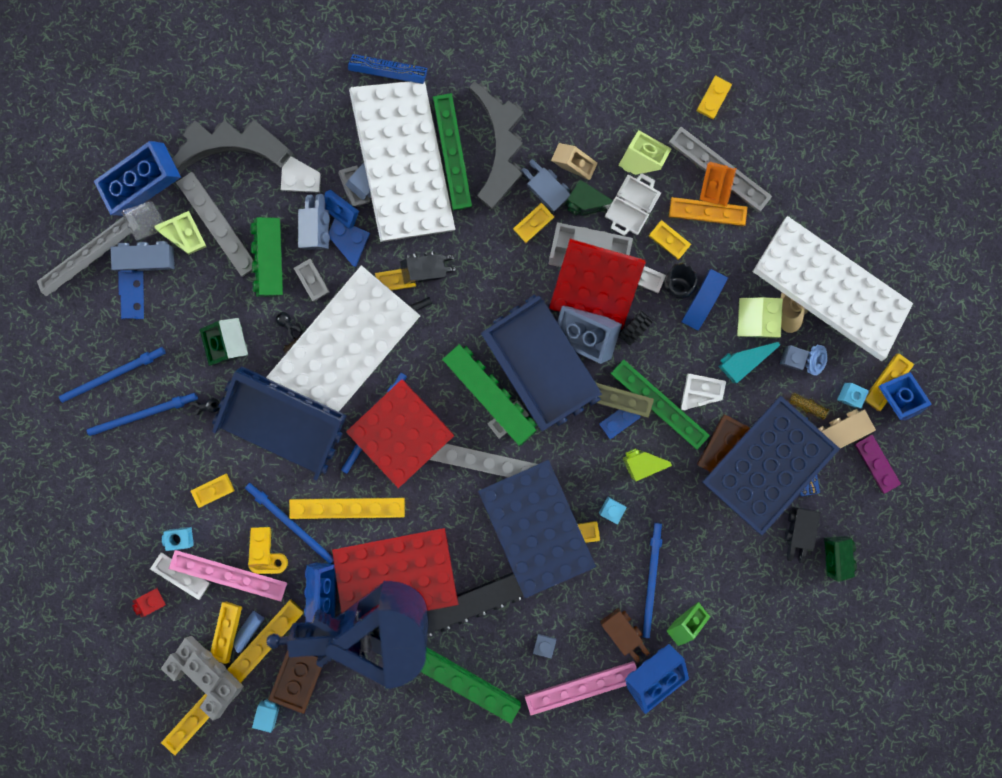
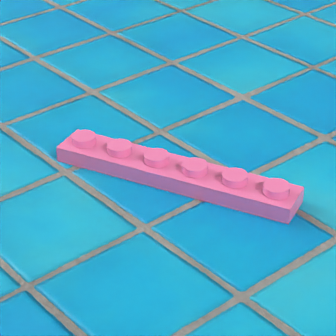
(228, 575)
(579, 688)

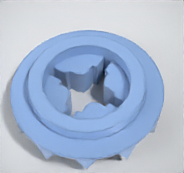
(816, 360)

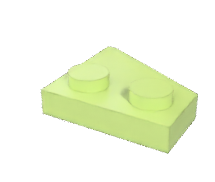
(182, 232)

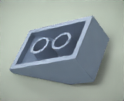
(589, 333)

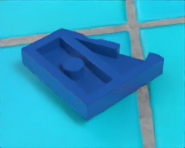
(349, 240)

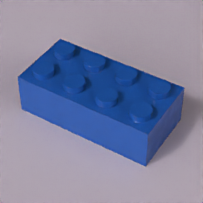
(137, 178)

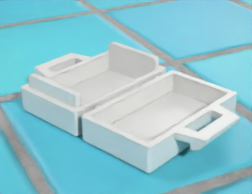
(636, 197)

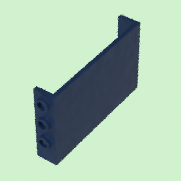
(541, 363)
(280, 420)

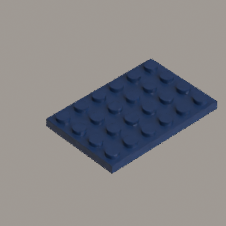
(770, 465)
(537, 529)

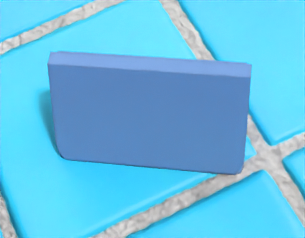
(247, 631)

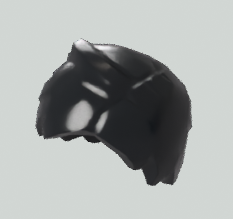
(681, 281)

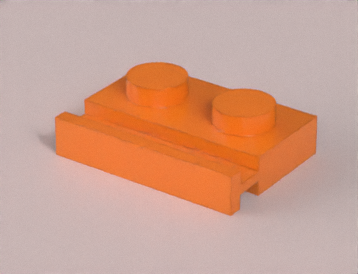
(717, 183)

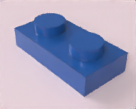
(340, 209)
(618, 422)

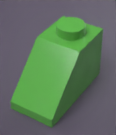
(688, 624)

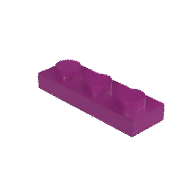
(877, 463)

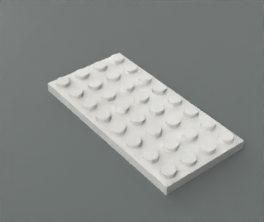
(402, 160)
(833, 288)
(345, 341)

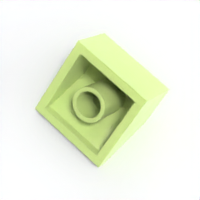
(760, 317)

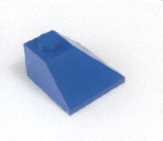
(905, 396)

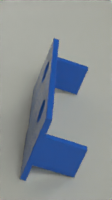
(131, 294)

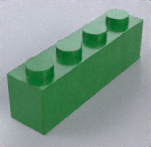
(267, 257)

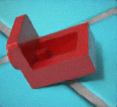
(148, 603)

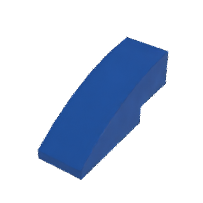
(704, 299)

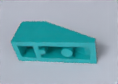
(741, 363)

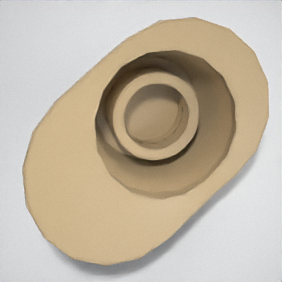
(791, 314)

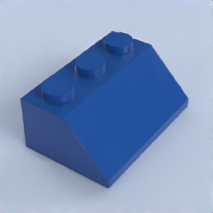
(320, 589)
(657, 678)

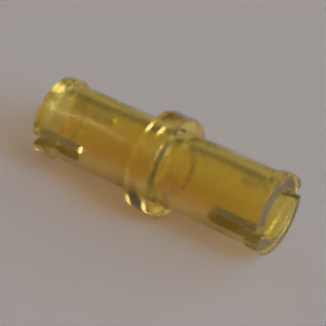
(808, 406)

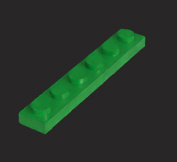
(452, 152)
(661, 405)

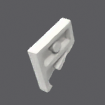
(299, 177)
(701, 391)

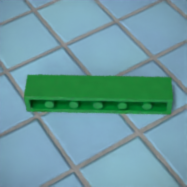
(489, 395)
(470, 686)

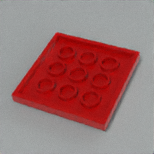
(597, 281)
(400, 433)

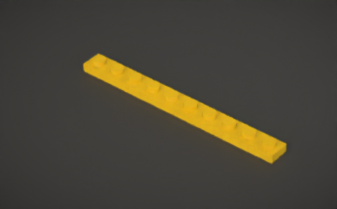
(239, 669)

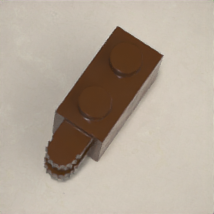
(623, 634)

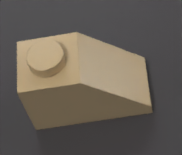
(574, 160)

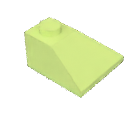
(644, 155)

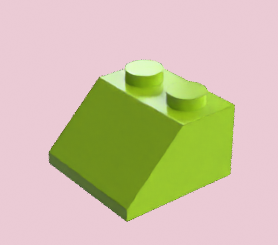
(643, 464)

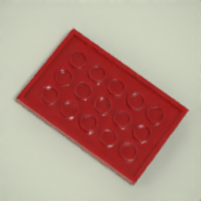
(412, 559)

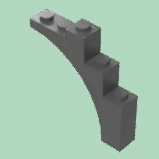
(503, 119)
(226, 138)

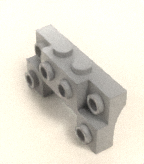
(597, 238)
(206, 673)

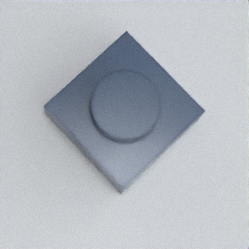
(544, 646)

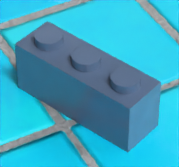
(142, 257)

